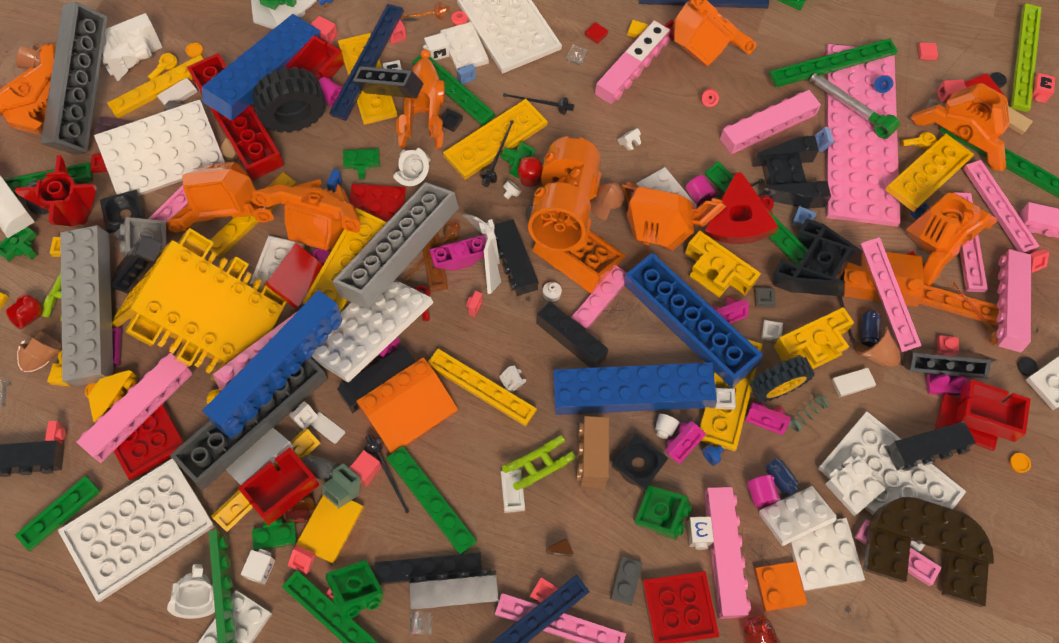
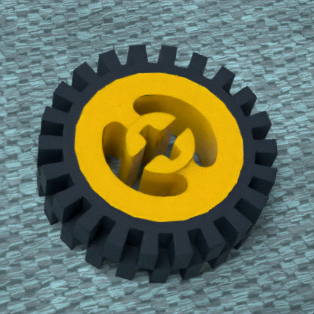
(782, 379)

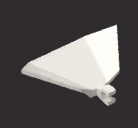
(272, 18)
(490, 252)

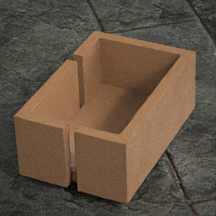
(593, 452)

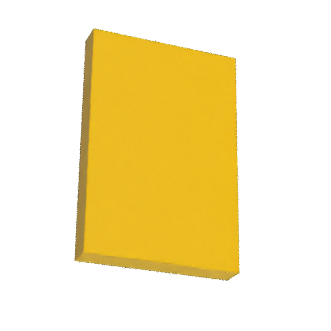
(329, 529)

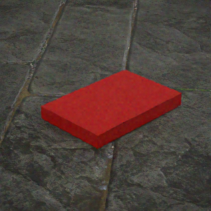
(294, 275)
(947, 416)

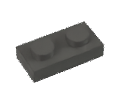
(626, 581)

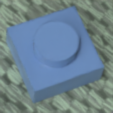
(466, 74)
(824, 139)
(801, 215)

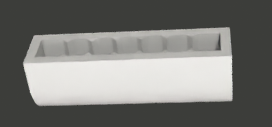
(12, 213)

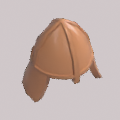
(28, 57)
(608, 197)
(37, 352)
(884, 353)

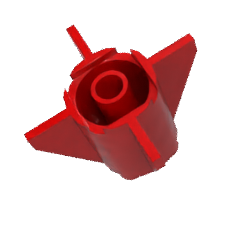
(59, 194)

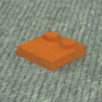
(780, 586)

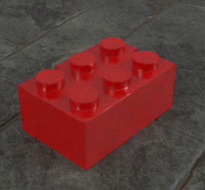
(315, 58)
(985, 412)
(276, 492)

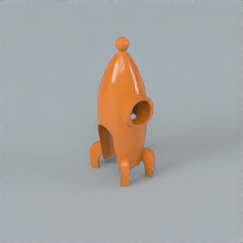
(428, 101)

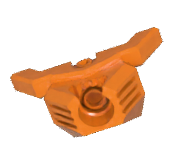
(707, 33)
(26, 97)
(976, 116)
(215, 193)
(311, 214)
(665, 216)
(945, 229)

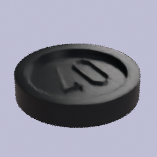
(999, 78)
(1027, 366)

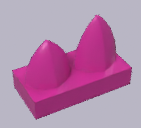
(734, 310)
(940, 384)
(773, 420)
(685, 442)

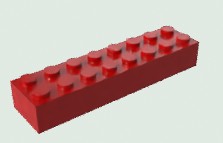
(245, 131)

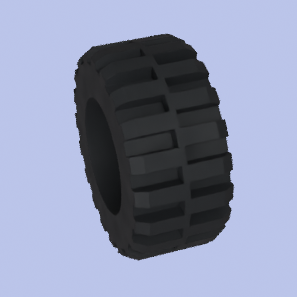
(289, 100)

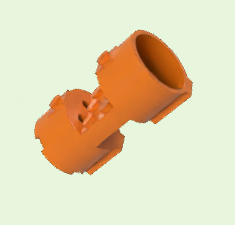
(563, 203)

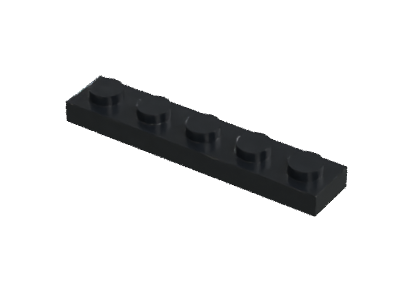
(403, 570)

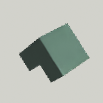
(342, 487)

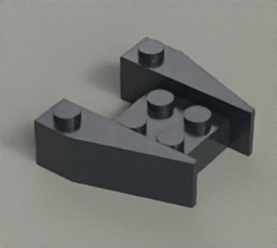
(786, 175)
(822, 264)

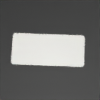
(327, 428)

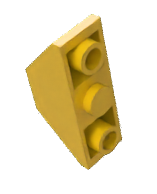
(108, 391)

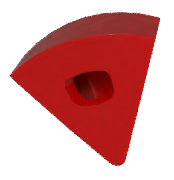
(744, 216)

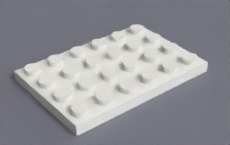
(511, 31)
(159, 149)
(370, 330)
(869, 441)
(135, 529)

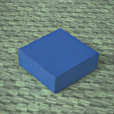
(334, 179)

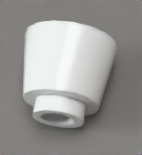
(666, 426)

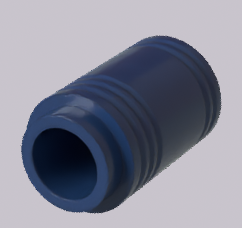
(870, 328)
(782, 476)

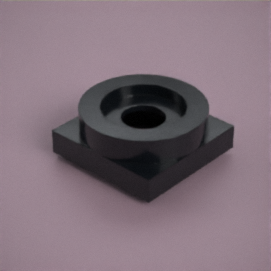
(113, 205)
(639, 449)

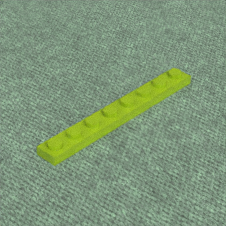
(1026, 58)

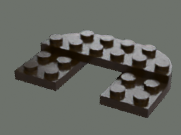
(936, 526)

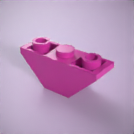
(459, 254)

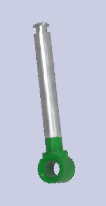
(883, 125)

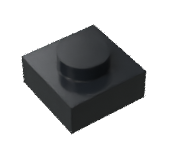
(451, 120)

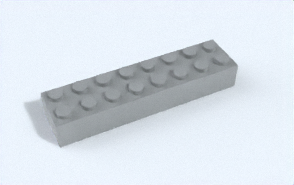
(396, 245)
(86, 306)

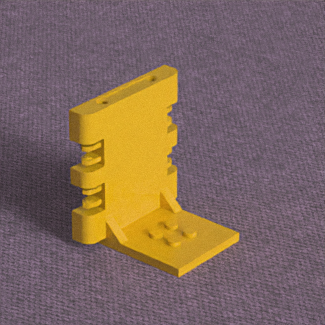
(199, 304)

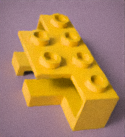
(718, 267)
(818, 340)

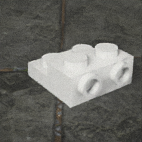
(854, 484)

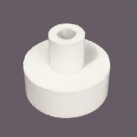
(512, 189)
(552, 291)

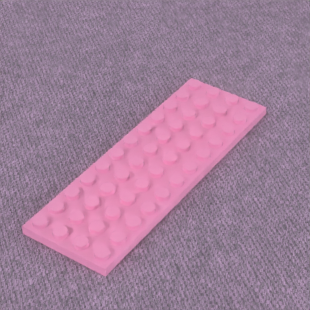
(858, 160)

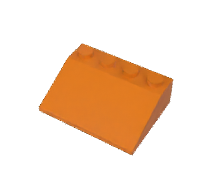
(586, 266)
(907, 271)
(407, 405)

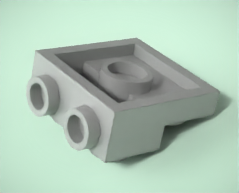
(136, 227)

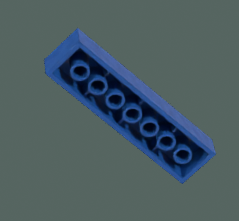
(233, 87)
(693, 320)
(274, 365)
(634, 388)

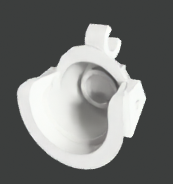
(412, 166)
(192, 595)

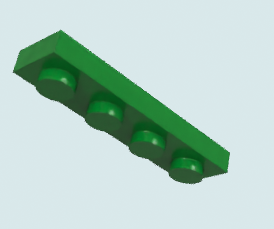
(57, 513)

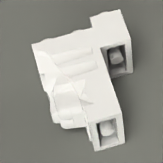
(128, 44)

